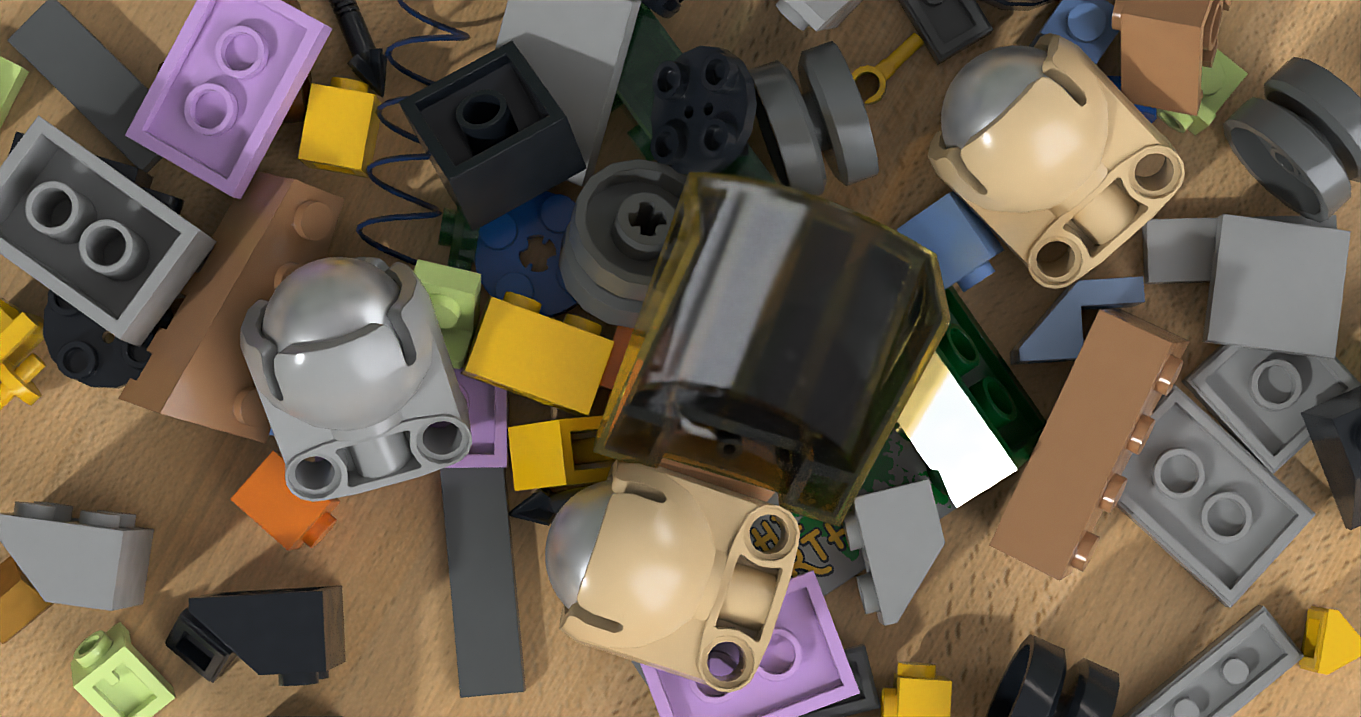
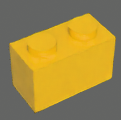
(538, 355)

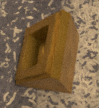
(18, 600)

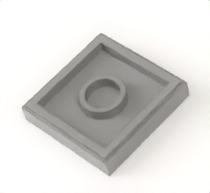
(1276, 286)
(1262, 396)

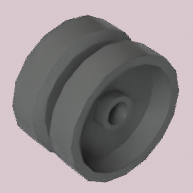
(822, 119)
(1301, 138)
(618, 237)

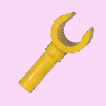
(888, 66)

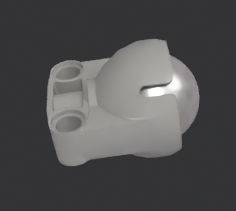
(355, 376)

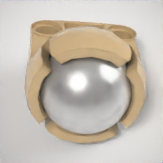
(1051, 155)
(669, 571)

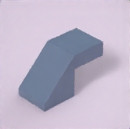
(1059, 330)

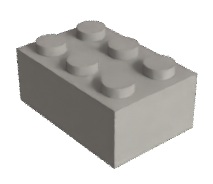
(94, 234)

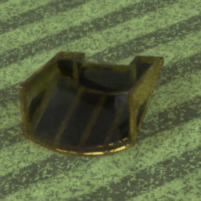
(775, 343)

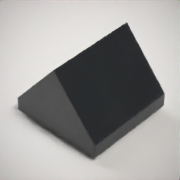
(199, 647)

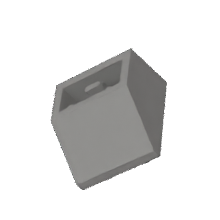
(80, 561)

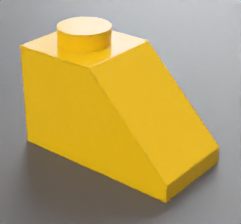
(557, 453)

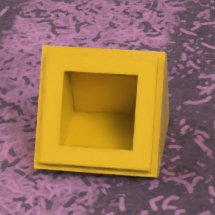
(1328, 641)

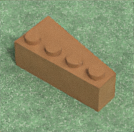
(1165, 50)
(198, 360)
(1088, 443)

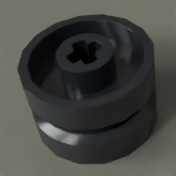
(1041, 685)

